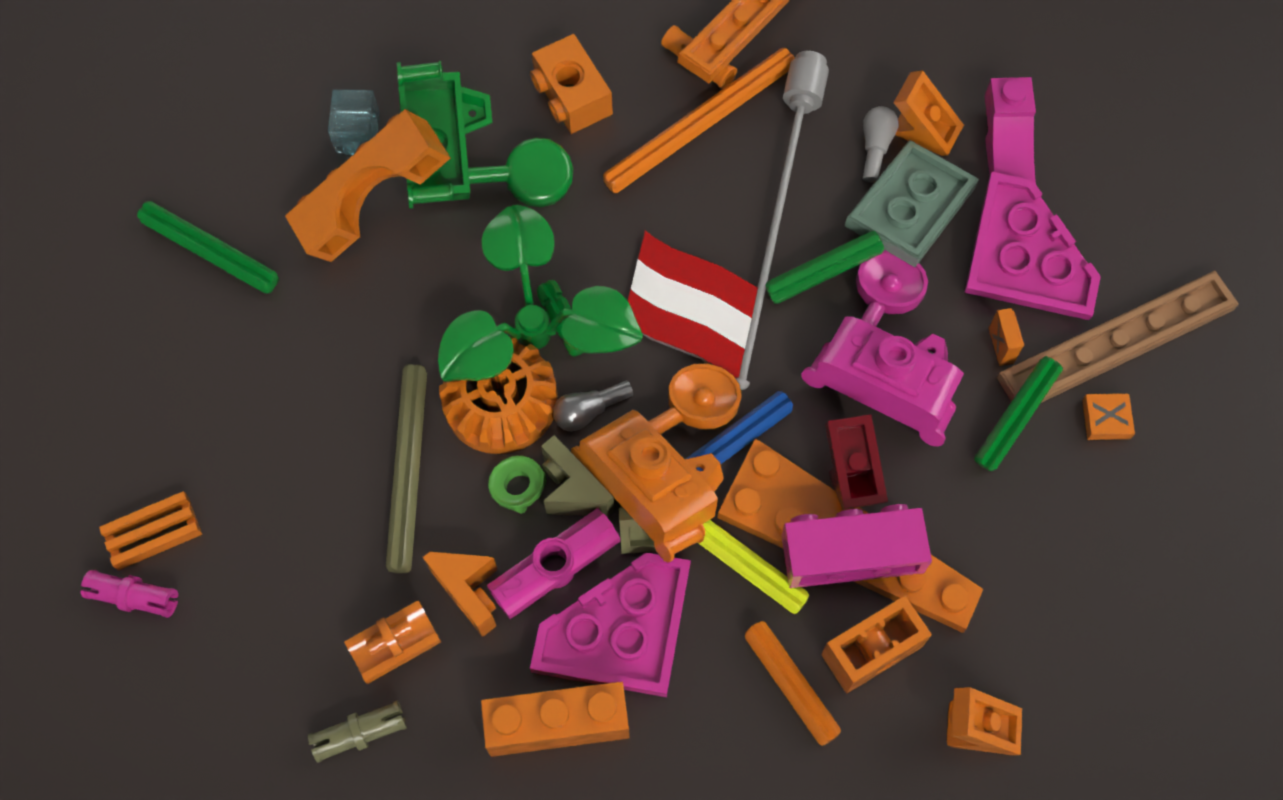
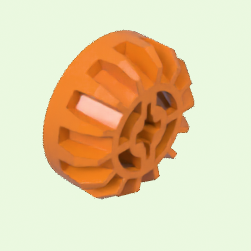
(503, 426)

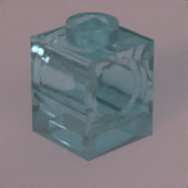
(352, 119)

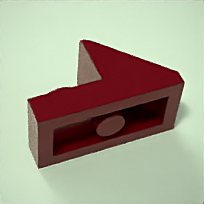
(855, 462)

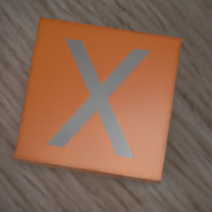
(1006, 336)
(1108, 416)

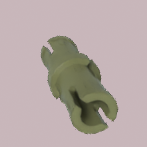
(357, 731)

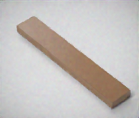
(1128, 335)

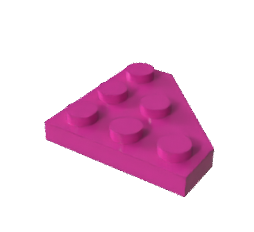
(1028, 253)
(619, 629)

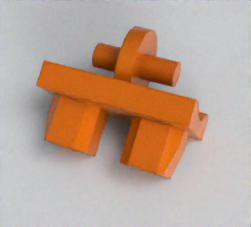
(392, 642)

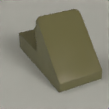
(580, 491)

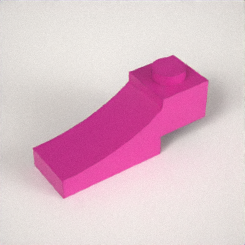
(1010, 127)

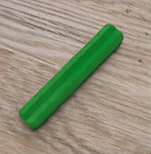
(824, 267)
(1018, 413)

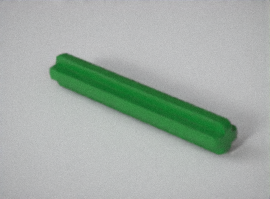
(208, 247)

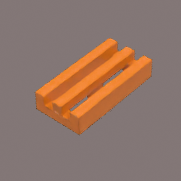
(112, 529)

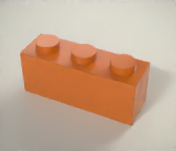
(555, 719)

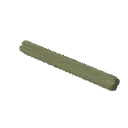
(406, 469)

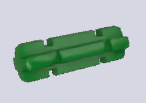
(551, 298)

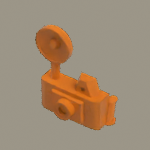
(649, 475)

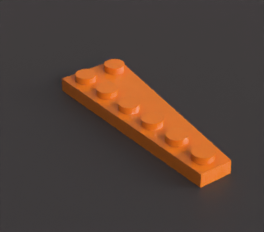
(775, 490)

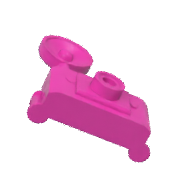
(886, 368)

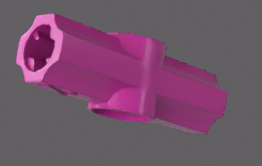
(530, 581)

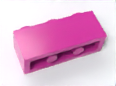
(855, 546)

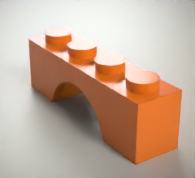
(329, 215)

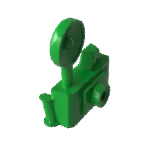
(535, 171)

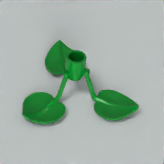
(480, 350)

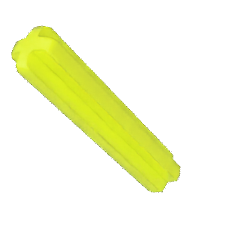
(753, 568)

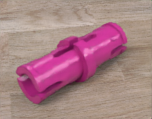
(129, 593)

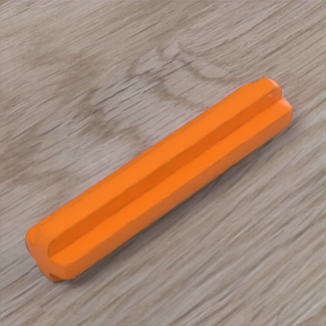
(792, 683)

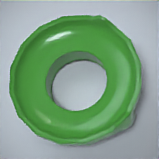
(509, 469)

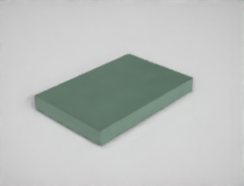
(912, 202)

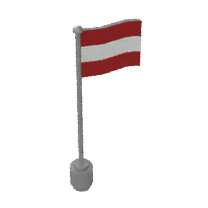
(702, 304)

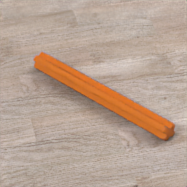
(697, 121)

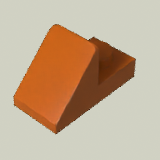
(926, 115)
(459, 577)
(983, 723)

